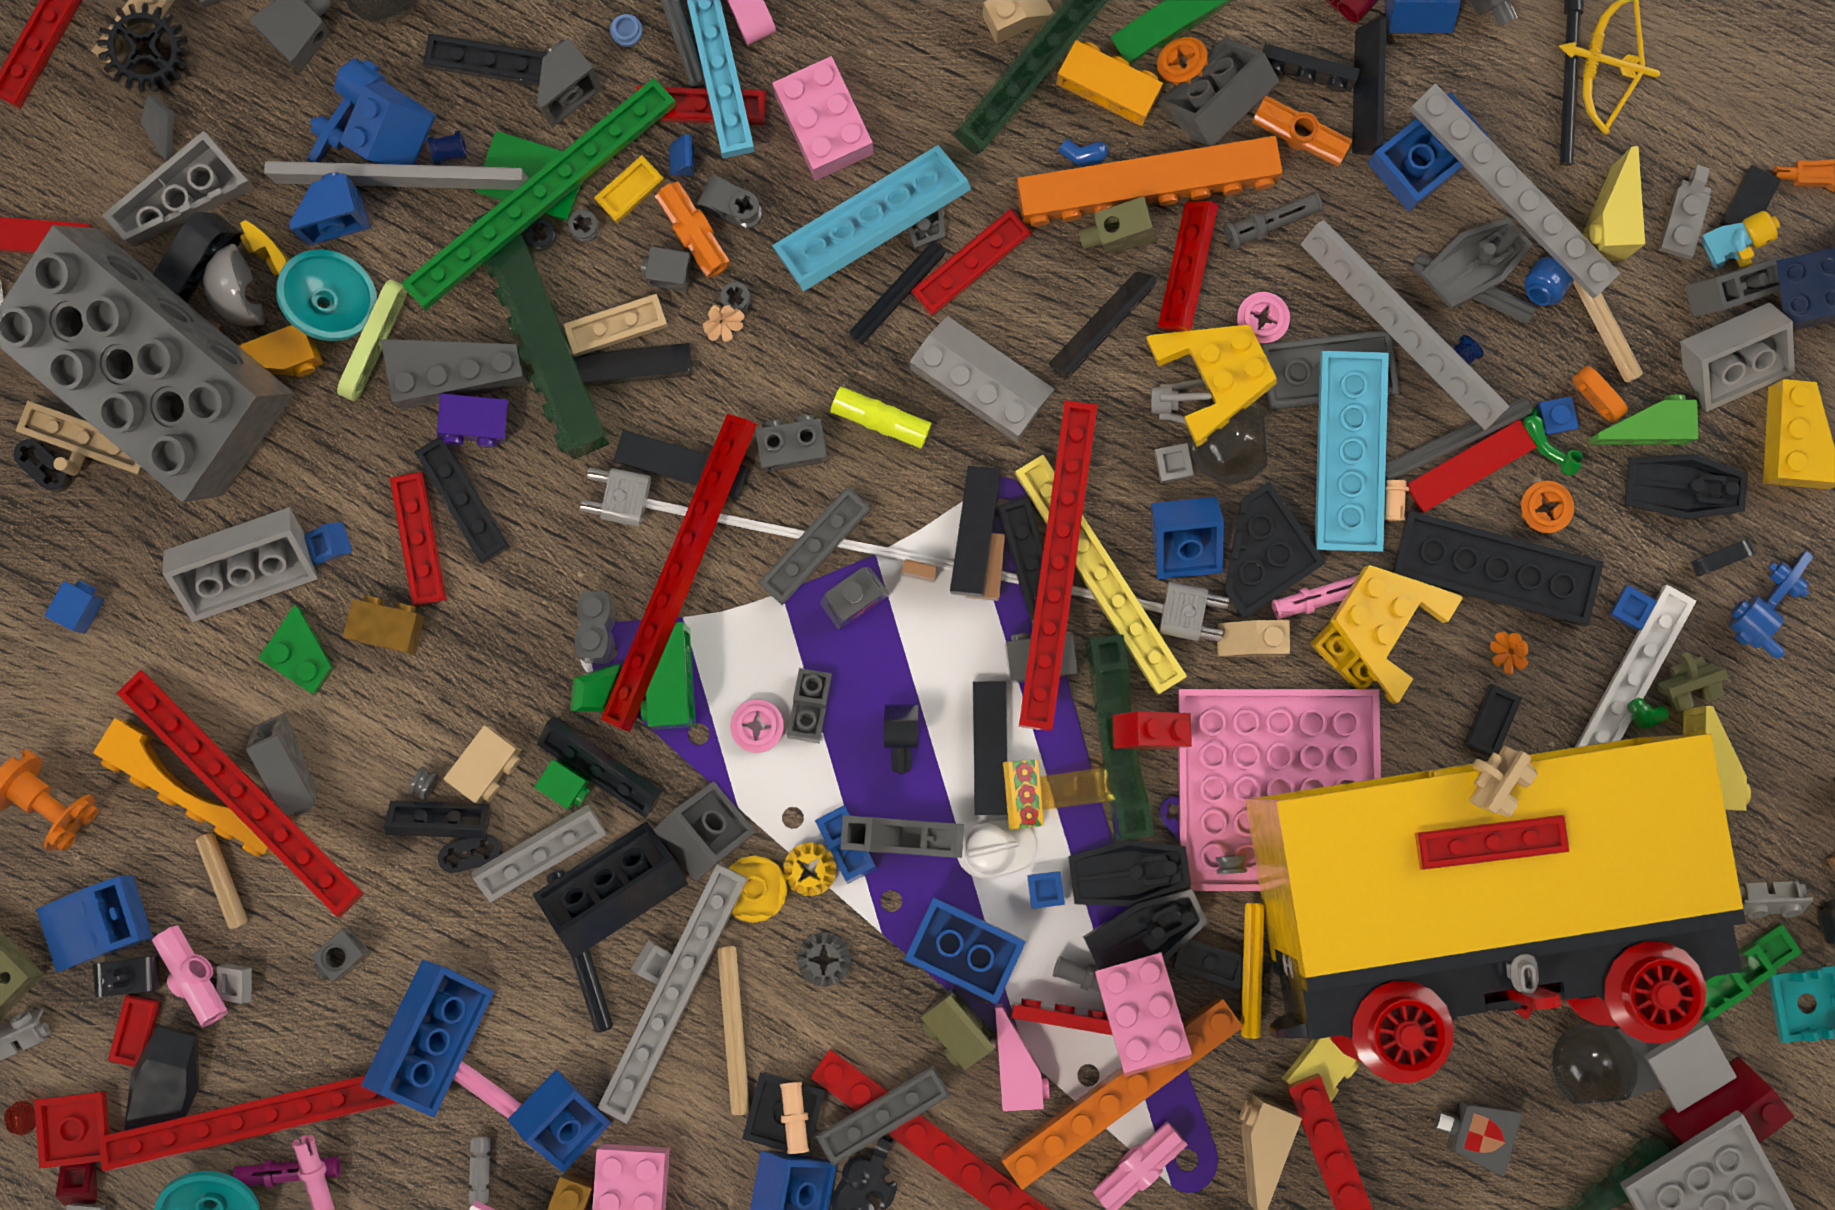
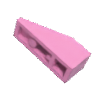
(1019, 1072)

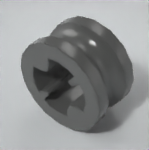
(579, 234)
(734, 286)
(423, 783)
(1231, 864)

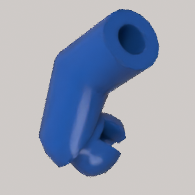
(1084, 156)

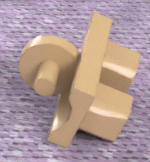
(1499, 777)

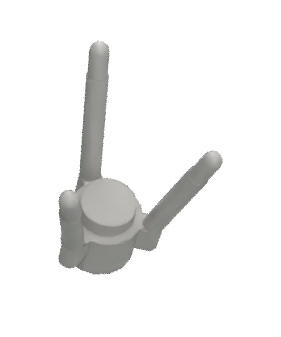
(1166, 398)

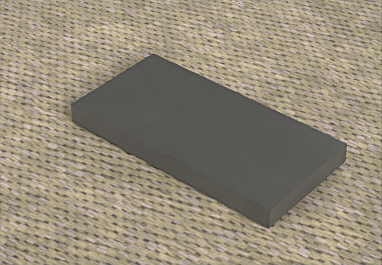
(1298, 365)

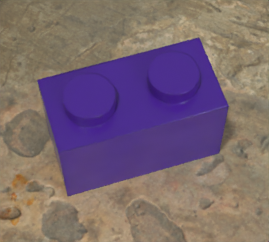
(471, 420)

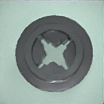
(835, 948)

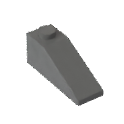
(1733, 288)

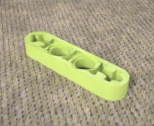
(369, 344)

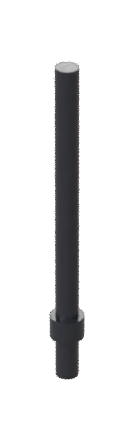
(1573, 10)

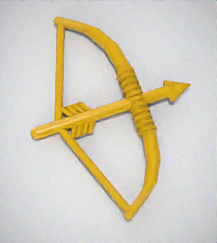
(1627, 65)

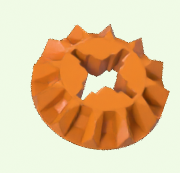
(1169, 60)
(1551, 492)

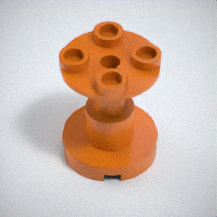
(23, 787)

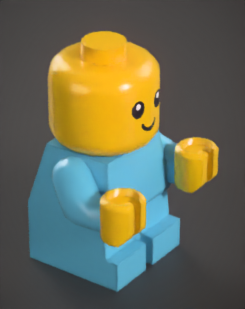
(1736, 239)

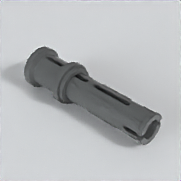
(1259, 229)

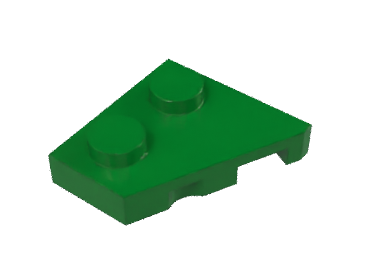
(298, 653)

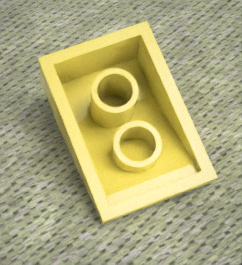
(1617, 217)
(1732, 776)

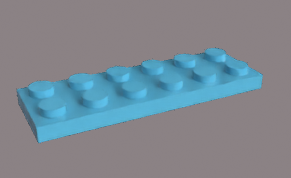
(871, 217)
(1351, 451)

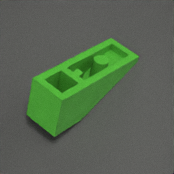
(1665, 423)

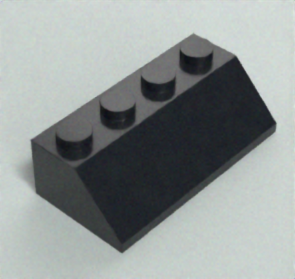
(610, 889)

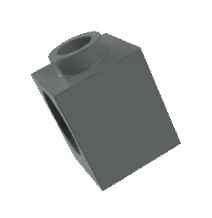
(667, 269)
(354, 951)

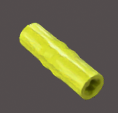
(880, 417)

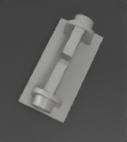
(1787, 899)
(25, 1029)

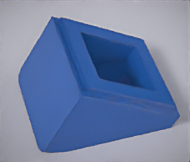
(682, 156)
(328, 543)

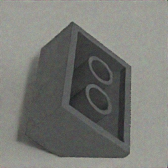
(1223, 94)

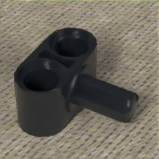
(901, 734)
(126, 976)

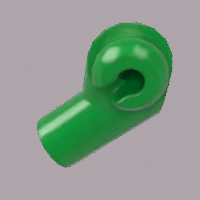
(1645, 715)

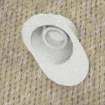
(996, 850)

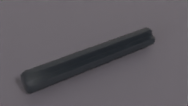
(897, 292)

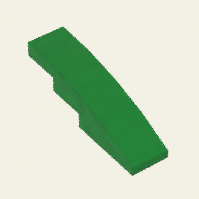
(1162, 25)
(1764, 956)

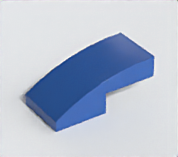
(850, 862)

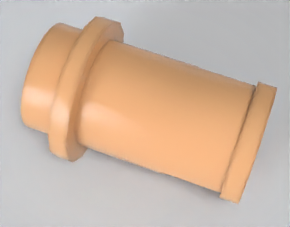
(1395, 500)

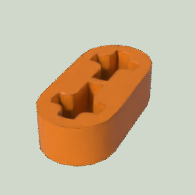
(1600, 394)

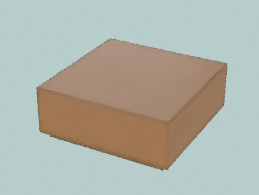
(919, 570)

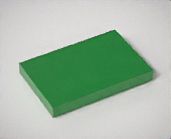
(530, 157)

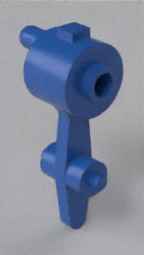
(348, 84)
(1757, 619)

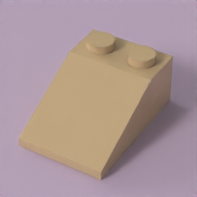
(1267, 1140)

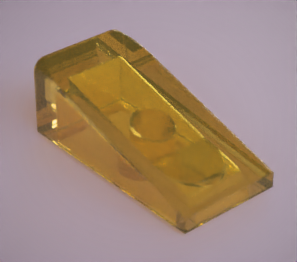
(1073, 788)

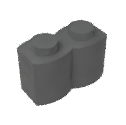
(597, 618)

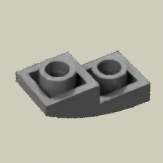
(809, 705)

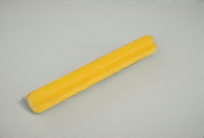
(1252, 970)

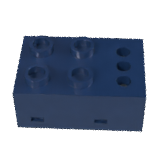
(1808, 288)

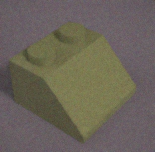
(958, 1029)

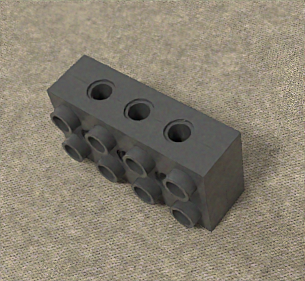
(139, 362)

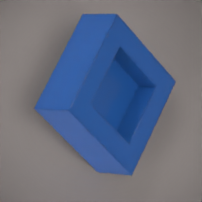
(1558, 416)
(1632, 608)
(1045, 889)

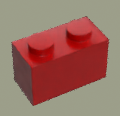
(1152, 730)

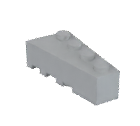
(187, 183)

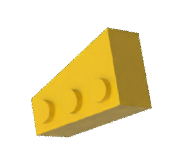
(1798, 437)

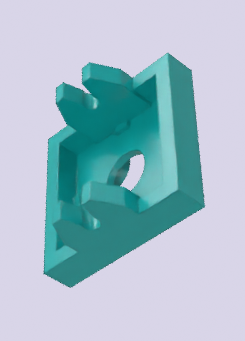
(1792, 1023)

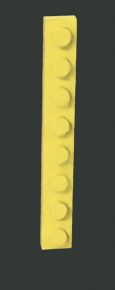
(1109, 588)

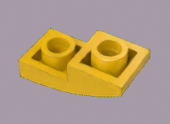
(263, 246)
(1341, 657)

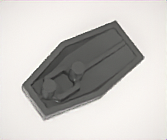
(1476, 261)

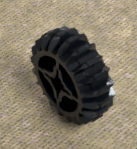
(134, 60)

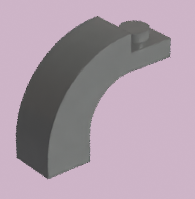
(902, 836)

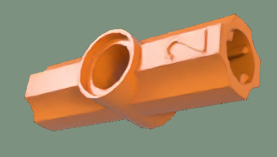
(1321, 140)
(692, 229)

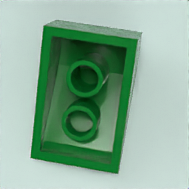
(671, 690)

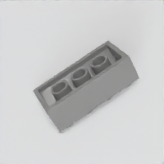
(981, 378)
(239, 565)

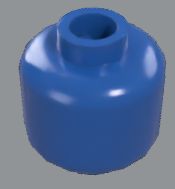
(1547, 282)

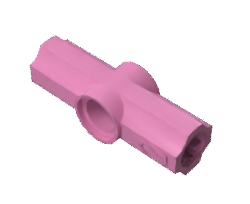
(189, 976)
(1139, 1167)

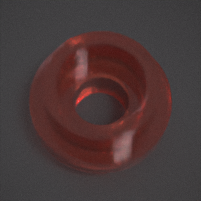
(20, 1118)

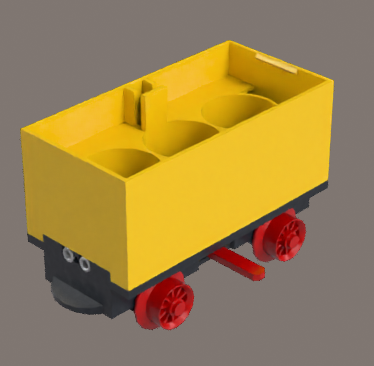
(1401, 951)

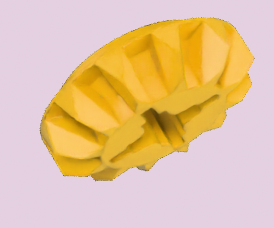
(825, 868)

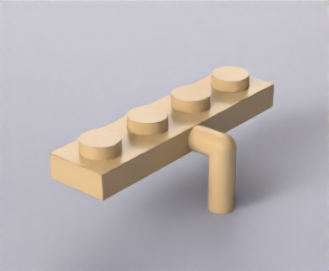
(74, 436)

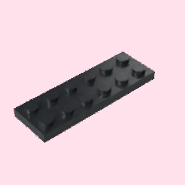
(1498, 568)

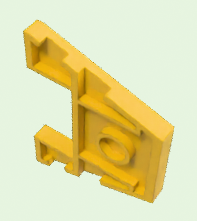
(1229, 365)
(1377, 614)

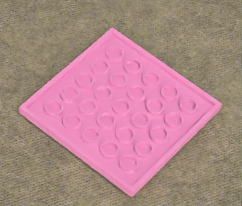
(1259, 747)

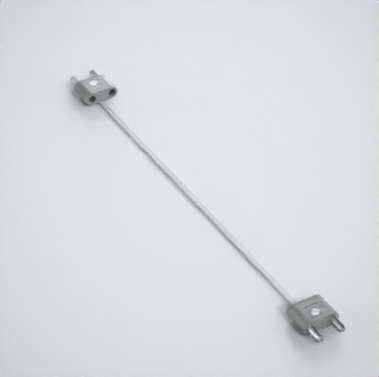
(627, 499)

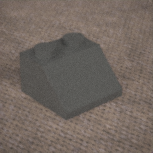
(565, 82)
(704, 830)

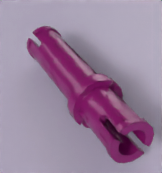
(249, 1173)

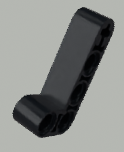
(191, 251)

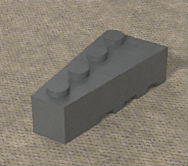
(425, 369)

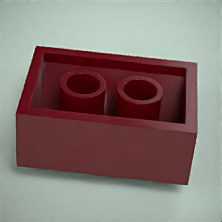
(1746, 1094)

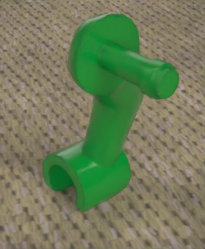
(1568, 463)

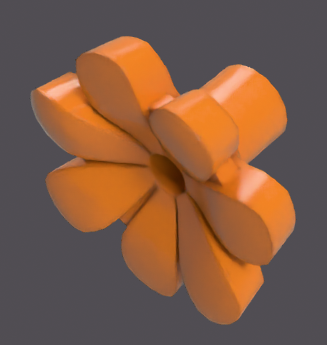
(1510, 652)

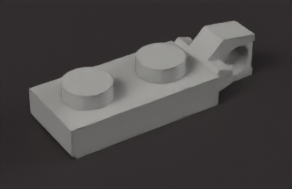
(1686, 215)

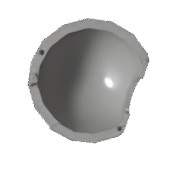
(225, 287)

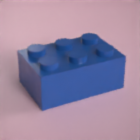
(1416, 162)
(965, 950)

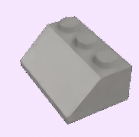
(1739, 356)

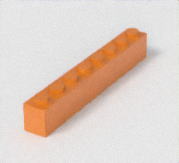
(1157, 178)
(1113, 1099)

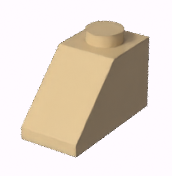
(1013, 17)
(1254, 639)

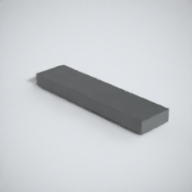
(815, 545)
(882, 1115)

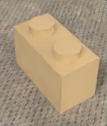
(483, 765)

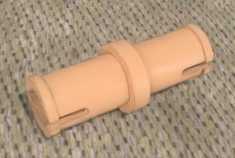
(794, 1117)

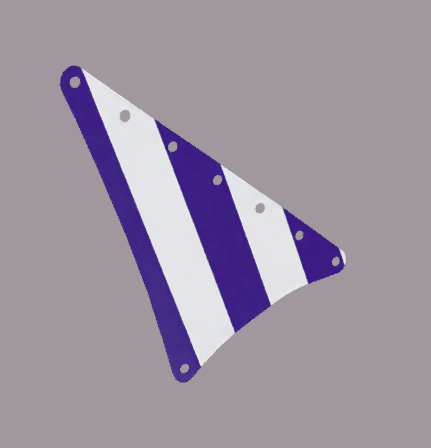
(927, 653)

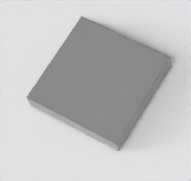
(1690, 1066)

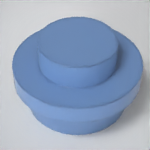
(626, 30)

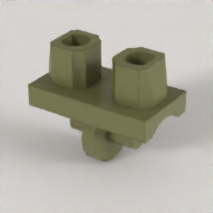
(1689, 676)

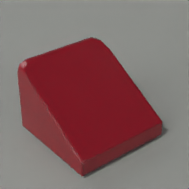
(77, 1184)

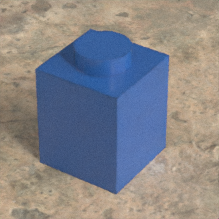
(75, 606)

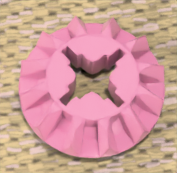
(1277, 312)
(746, 714)

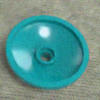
(329, 280)
(206, 1192)

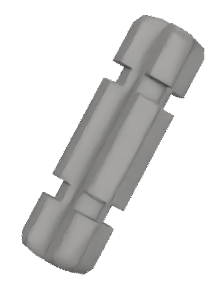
(479, 1169)

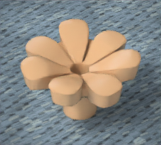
(722, 321)

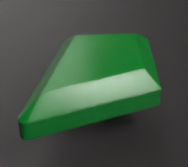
(594, 689)

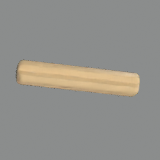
(221, 880)

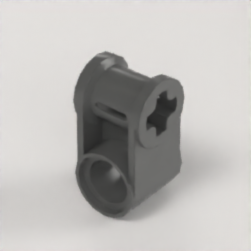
(725, 201)

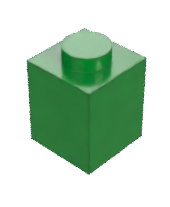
(563, 785)

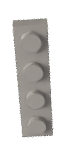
(538, 853)

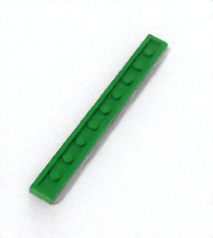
(538, 194)

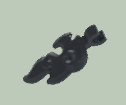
(865, 1177)

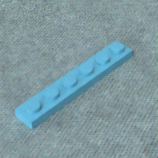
(721, 77)

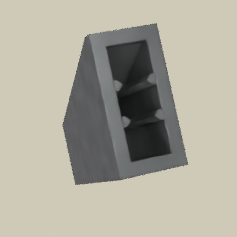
(282, 765)

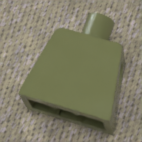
(1132, 223)

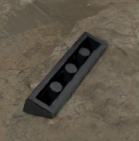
(1369, 88)
(1102, 324)
(635, 364)

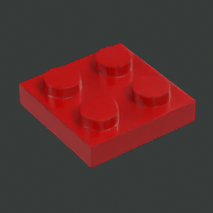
(70, 1128)

